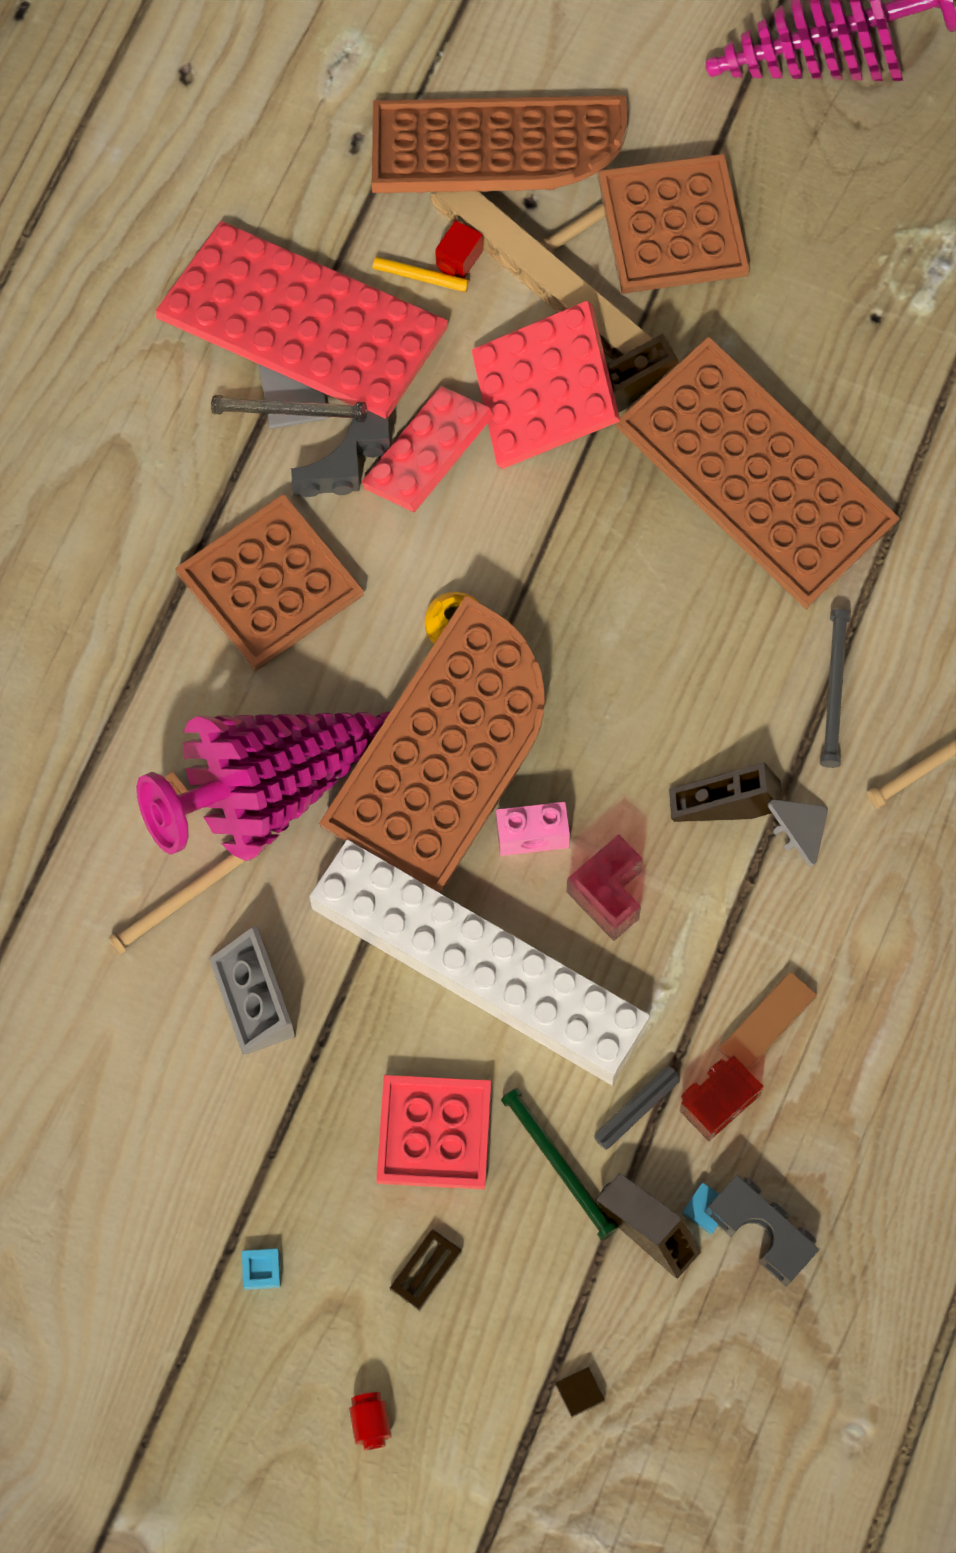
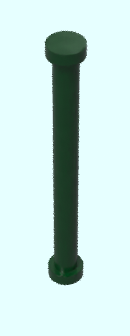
(558, 1162)

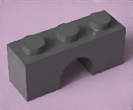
(742, 1205)

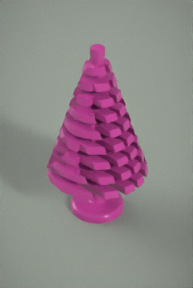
(824, 32)
(257, 772)

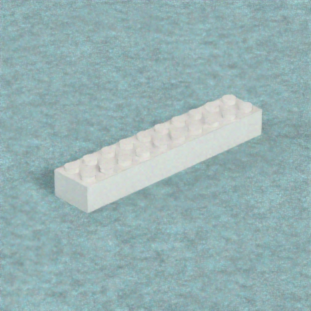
(480, 962)

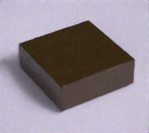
(579, 1392)

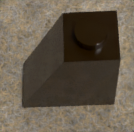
(649, 1224)

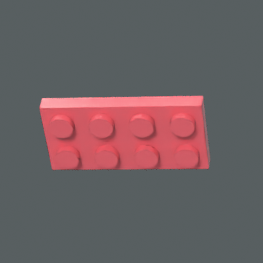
(427, 449)

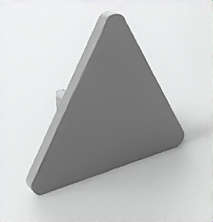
(803, 826)

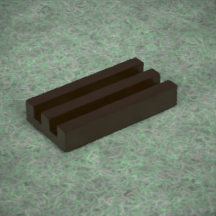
(407, 1295)

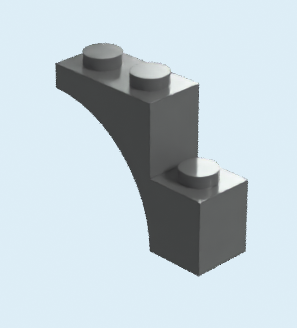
(339, 470)

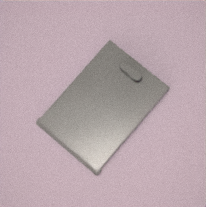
(282, 388)

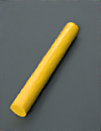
(420, 274)

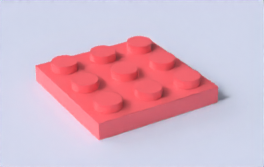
(434, 1132)

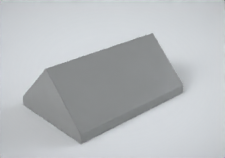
(251, 993)

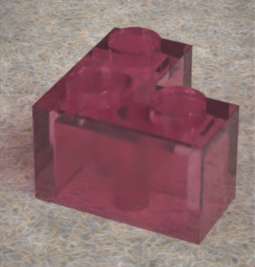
(600, 884)

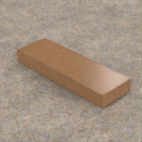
(769, 1021)

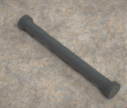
(830, 758)

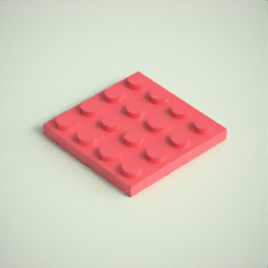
(545, 385)

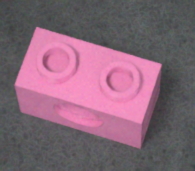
(532, 828)

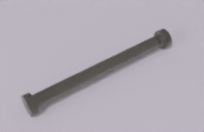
(221, 405)

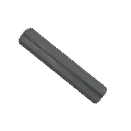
(637, 1107)

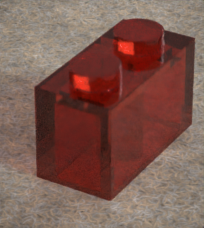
(720, 1097)

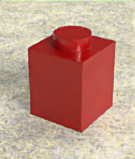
(459, 250)

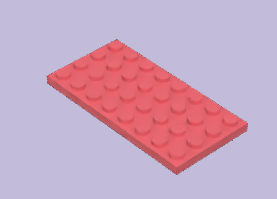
(302, 319)

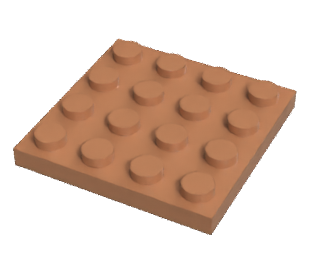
(673, 223)
(269, 582)

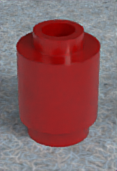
(370, 1420)

